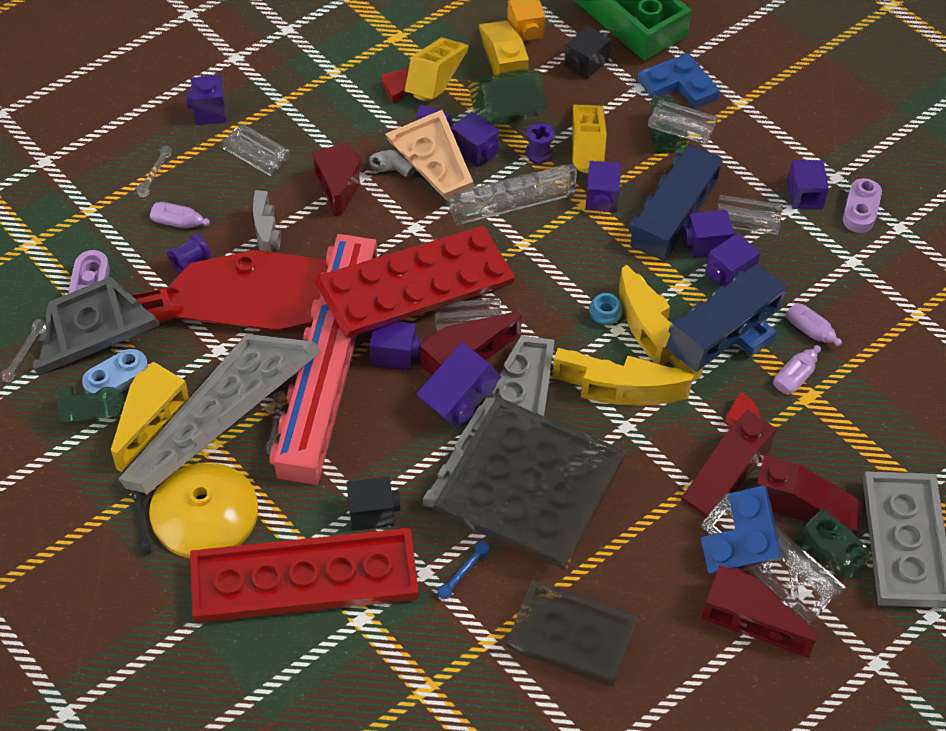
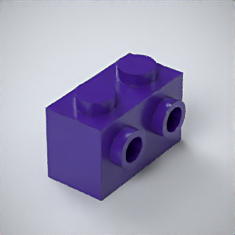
(459, 385)

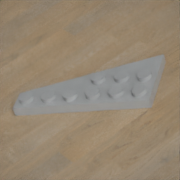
(522, 382)
(231, 390)

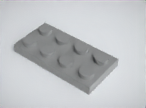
(906, 538)

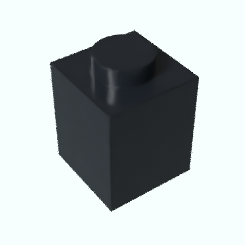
(587, 52)
(372, 503)

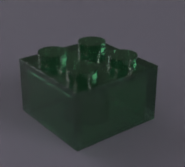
(508, 95)

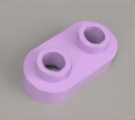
(862, 205)
(83, 266)

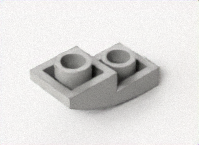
(264, 220)

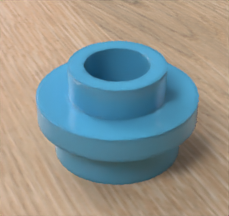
(605, 302)

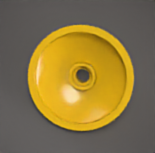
(213, 522)

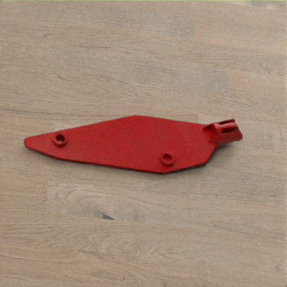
(242, 291)

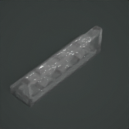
(513, 194)
(799, 564)

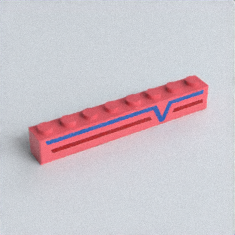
(320, 382)

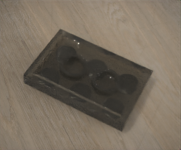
(572, 632)

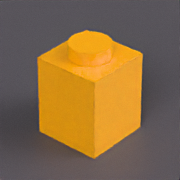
(527, 18)

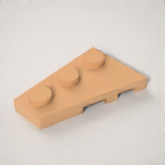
(433, 153)

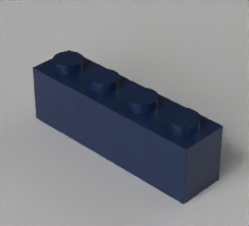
(676, 197)
(725, 317)

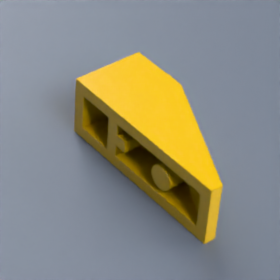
(503, 47)
(433, 68)
(588, 136)
(148, 407)

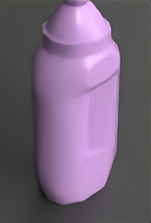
(176, 215)
(812, 324)
(796, 371)

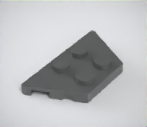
(90, 322)

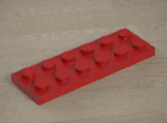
(414, 281)
(303, 575)

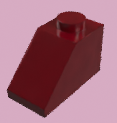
(338, 174)

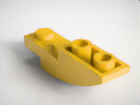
(648, 319)
(633, 384)

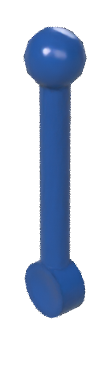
(481, 550)

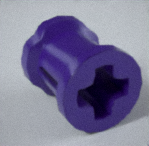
(540, 138)
(189, 252)

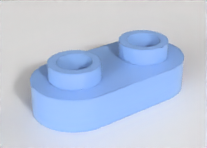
(115, 371)

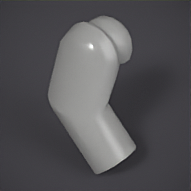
(390, 161)

